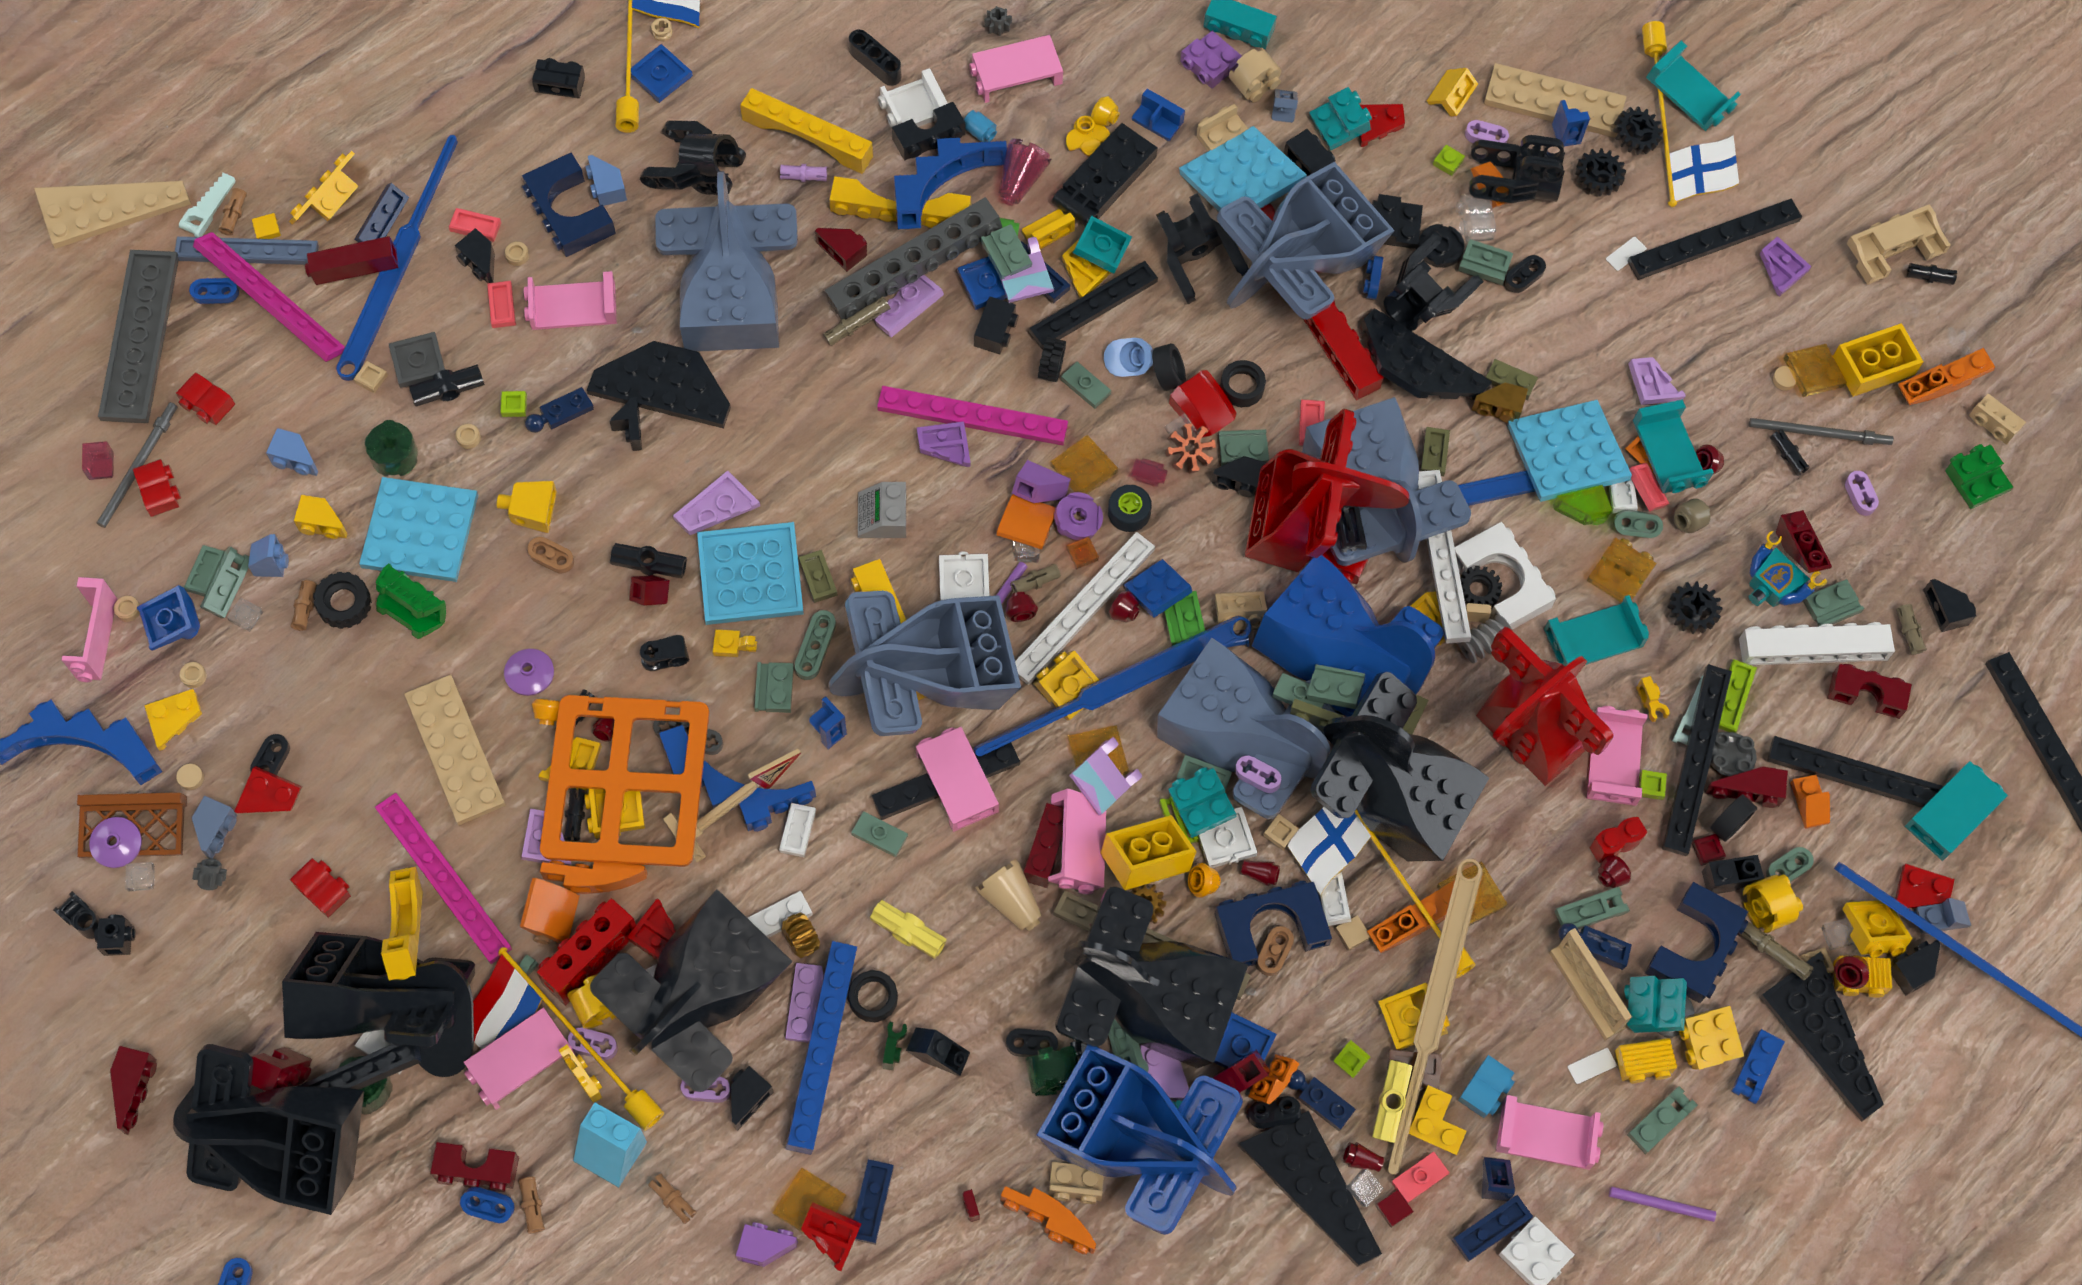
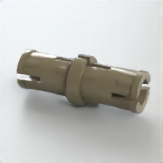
(1036, 579)
(1911, 629)

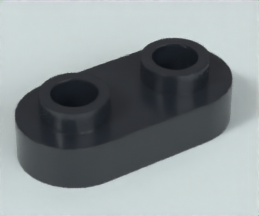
(1523, 275)
(268, 758)
(1031, 1040)
(1275, 1113)

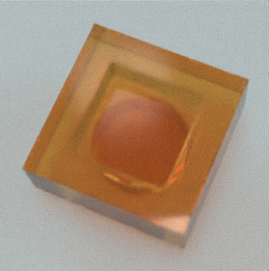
(1082, 552)

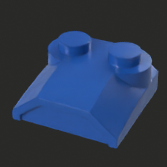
(169, 618)

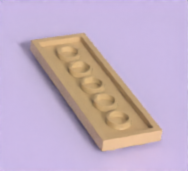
(1540, 97)
(454, 750)

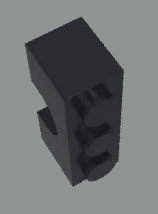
(914, 141)

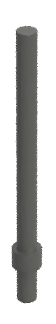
(160, 426)
(1867, 437)

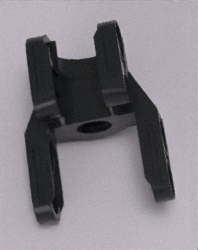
(698, 158)
(1534, 175)
(1194, 239)
(1417, 294)

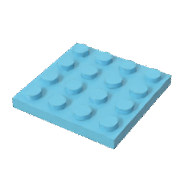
(1241, 168)
(1569, 450)
(419, 529)
(750, 573)

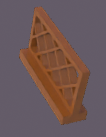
(134, 802)

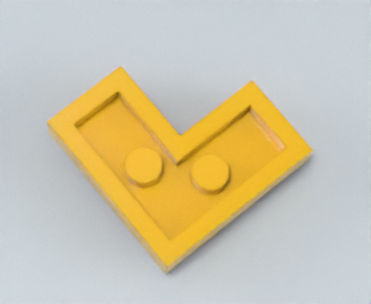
(1429, 1122)

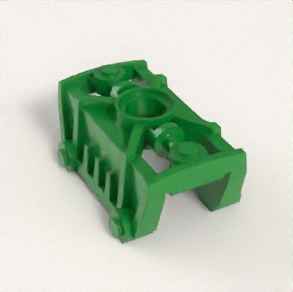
(409, 602)

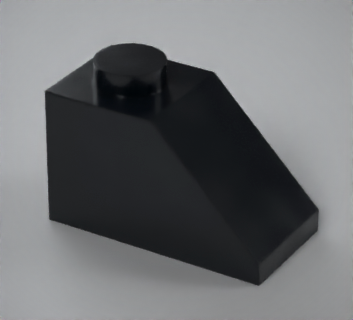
(1949, 605)
(747, 1095)

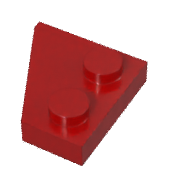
(1385, 119)
(267, 793)
(1922, 887)
(652, 930)
(831, 1233)

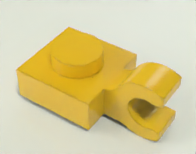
(729, 642)
(1649, 695)

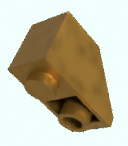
(1501, 402)

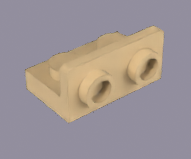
(1220, 128)
(1997, 419)
(1245, 604)
(1075, 1182)

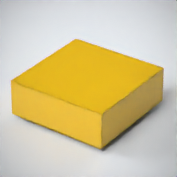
(266, 227)

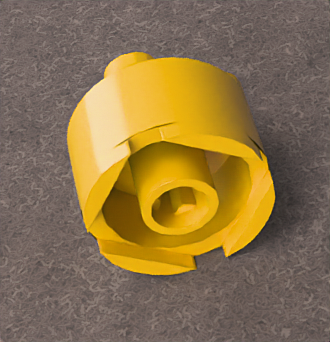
(1772, 903)
(588, 1007)

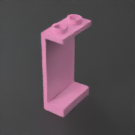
(1015, 65)
(571, 304)
(102, 599)
(1615, 771)
(957, 778)
(1082, 843)
(515, 1057)
(1549, 1134)

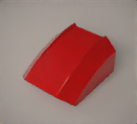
(1203, 403)

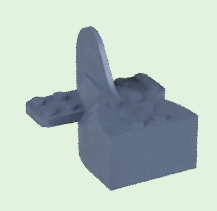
(1316, 228)
(728, 284)
(1386, 451)
(946, 651)
(1229, 713)

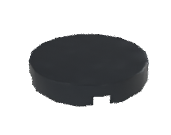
(1449, 249)

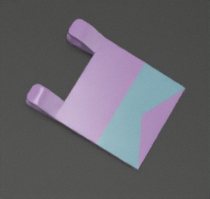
(1031, 281)
(1101, 779)

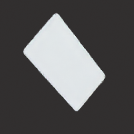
(1620, 257)
(1592, 1065)

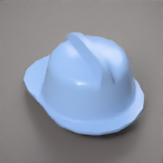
(1128, 357)

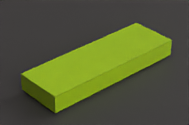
(1737, 695)

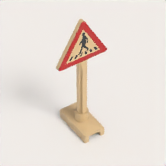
(763, 777)

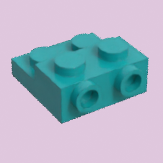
(1341, 118)
(1102, 244)
(1201, 801)
(1656, 1004)

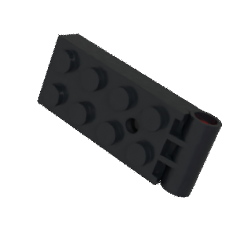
(1105, 174)

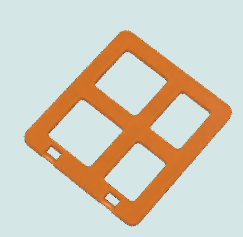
(619, 780)

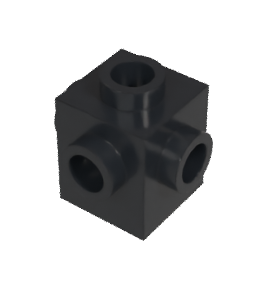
(114, 935)

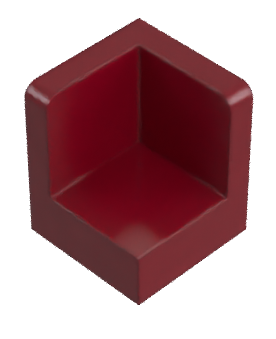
(649, 590)

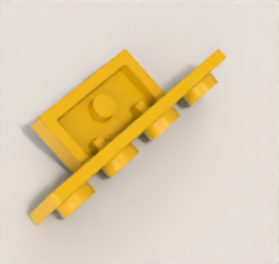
(331, 194)

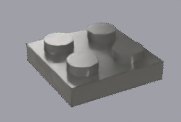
(416, 359)

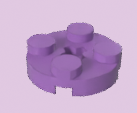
(1068, 525)

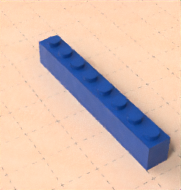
(821, 1048)

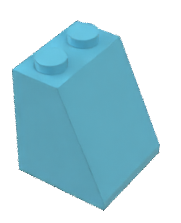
(608, 1144)

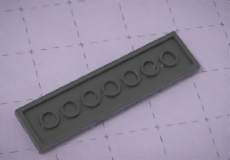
(138, 336)

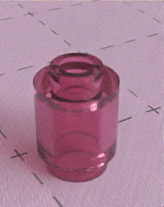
(1149, 472)

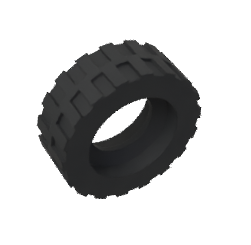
(338, 582)

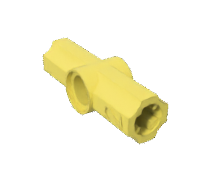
(908, 929)
(1397, 1084)

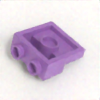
(1210, 59)

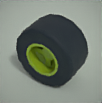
(1131, 499)

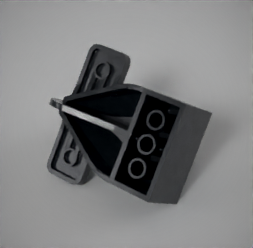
(1399, 782)
(700, 980)
(344, 991)
(1156, 991)
(279, 1141)

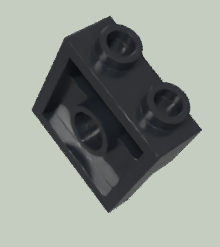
(1403, 218)

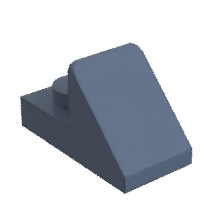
(1284, 105)
(1945, 916)

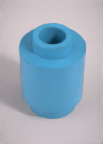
(980, 126)

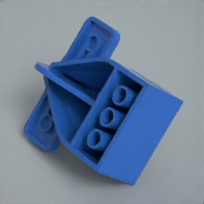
(1332, 625)
(1125, 1125)

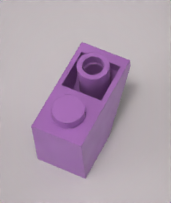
(1040, 484)
(764, 1246)

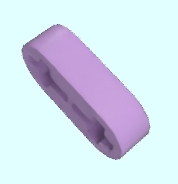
(1486, 132)
(1864, 492)
(1255, 779)
(595, 1038)
(708, 1095)

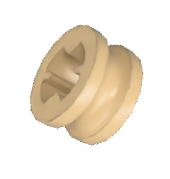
(657, 24)

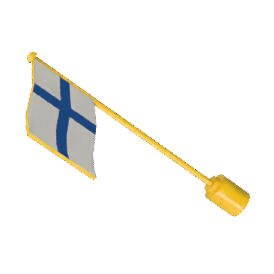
(1697, 167)
(1332, 843)

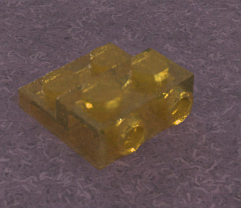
(1622, 570)

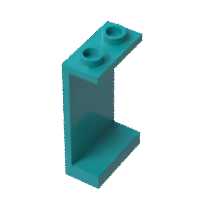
(1690, 89)
(1670, 447)
(1598, 634)
(1956, 810)

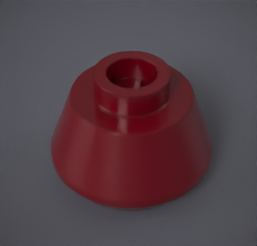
(1710, 458)
(1021, 607)
(1124, 607)
(1614, 872)
(1852, 971)

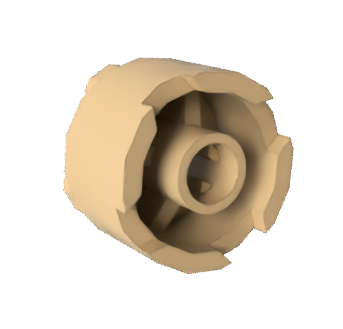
(1255, 74)

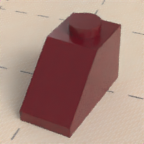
(842, 245)

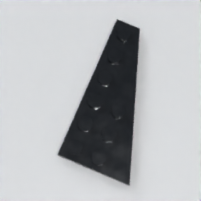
(1823, 1031)
(1308, 1175)

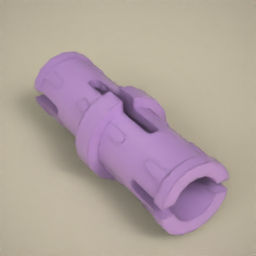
(803, 173)

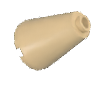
(1012, 896)

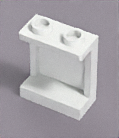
(912, 101)

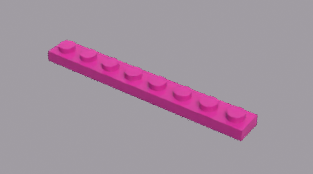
(268, 296)
(973, 415)
(442, 877)

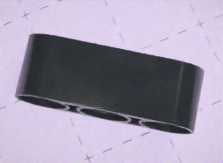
(878, 66)

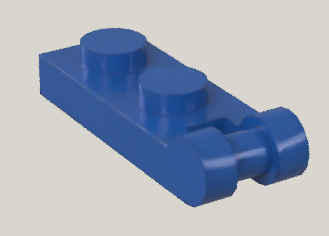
(1758, 1065)

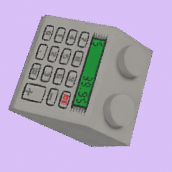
(882, 511)

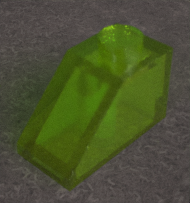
(1585, 505)

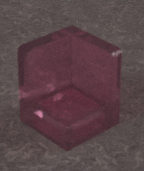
(97, 460)

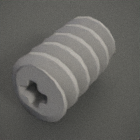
(1482, 638)

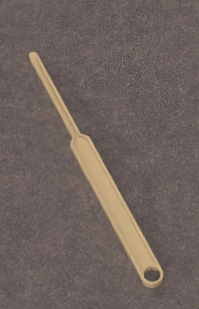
(1438, 995)

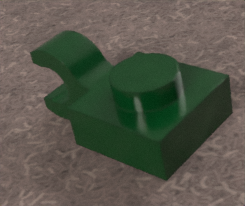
(892, 1051)

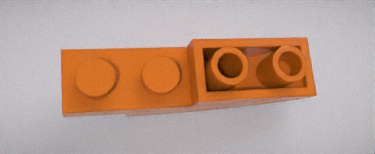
(1947, 378)
(602, 878)
(1411, 921)
(1061, 1222)

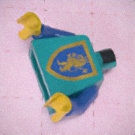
(1778, 579)

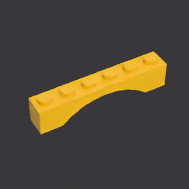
(841, 144)
(852, 198)
(401, 947)

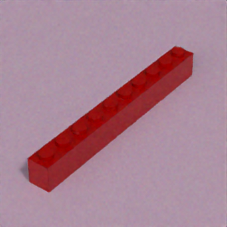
(1342, 346)

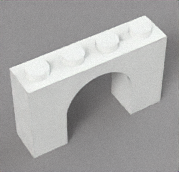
(1499, 546)

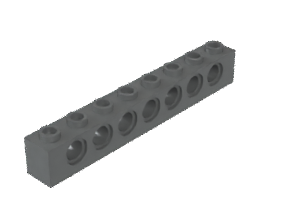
(918, 249)

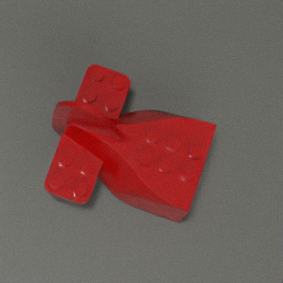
(1304, 495)
(1541, 710)

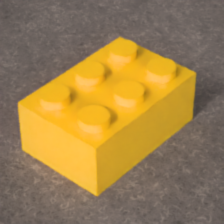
(1877, 359)
(1148, 852)

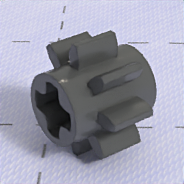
(998, 21)
(209, 874)

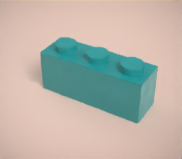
(1240, 22)

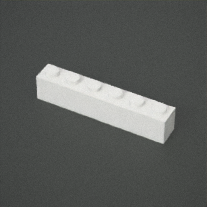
(1816, 644)

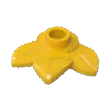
(1086, 139)

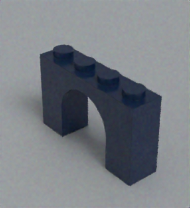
(569, 233)
(1298, 902)
(1724, 923)

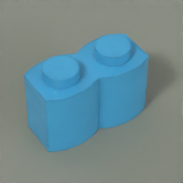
(1486, 1087)

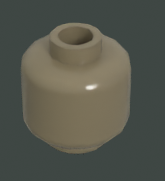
(1692, 516)

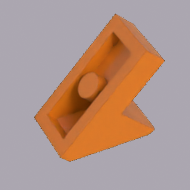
(1811, 801)

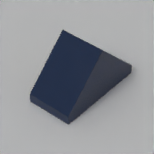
(1497, 1179)

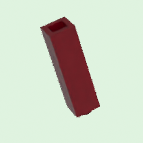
(352, 260)

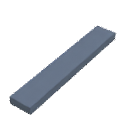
(254, 250)

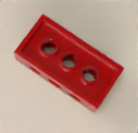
(587, 950)

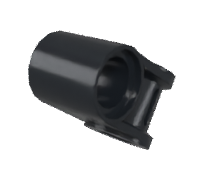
(666, 652)
(77, 913)

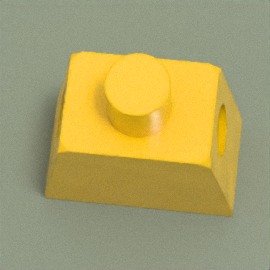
(530, 504)

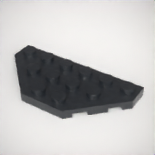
(1417, 363)
(665, 382)

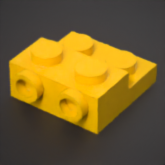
(1065, 679)
(632, 811)
(1876, 928)
(1403, 1014)
(1711, 1038)

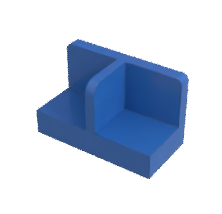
(1159, 115)
(1570, 124)
(829, 723)

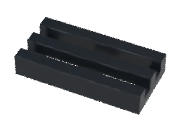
(1353, 545)

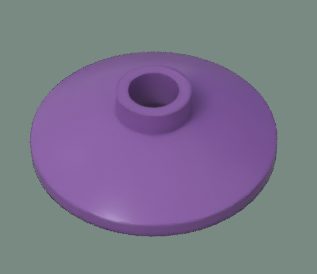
(533, 681)
(124, 850)

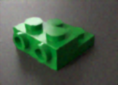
(1978, 475)

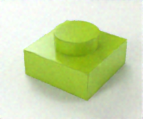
(1448, 160)
(513, 403)
(1653, 784)
(1352, 1059)

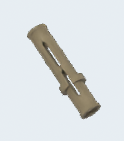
(856, 321)
(1781, 954)

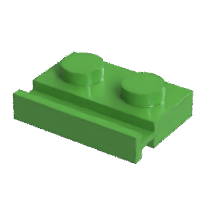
(1184, 619)

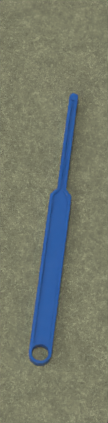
(389, 281)
(1497, 488)
(1125, 680)
(1957, 947)

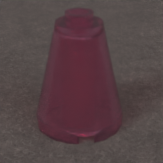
(1021, 170)

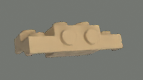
(1895, 236)

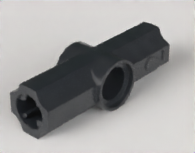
(446, 385)
(634, 558)

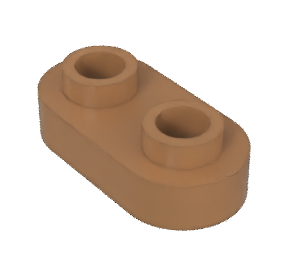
(551, 556)
(1274, 951)

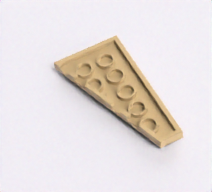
(90, 210)

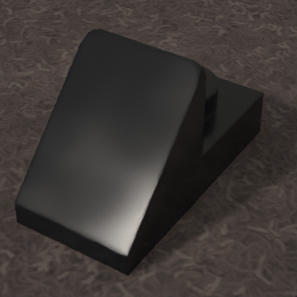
(629, 420)

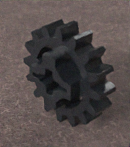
(1638, 130)
(1601, 172)
(1700, 601)

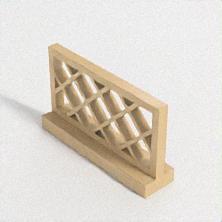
(1590, 985)

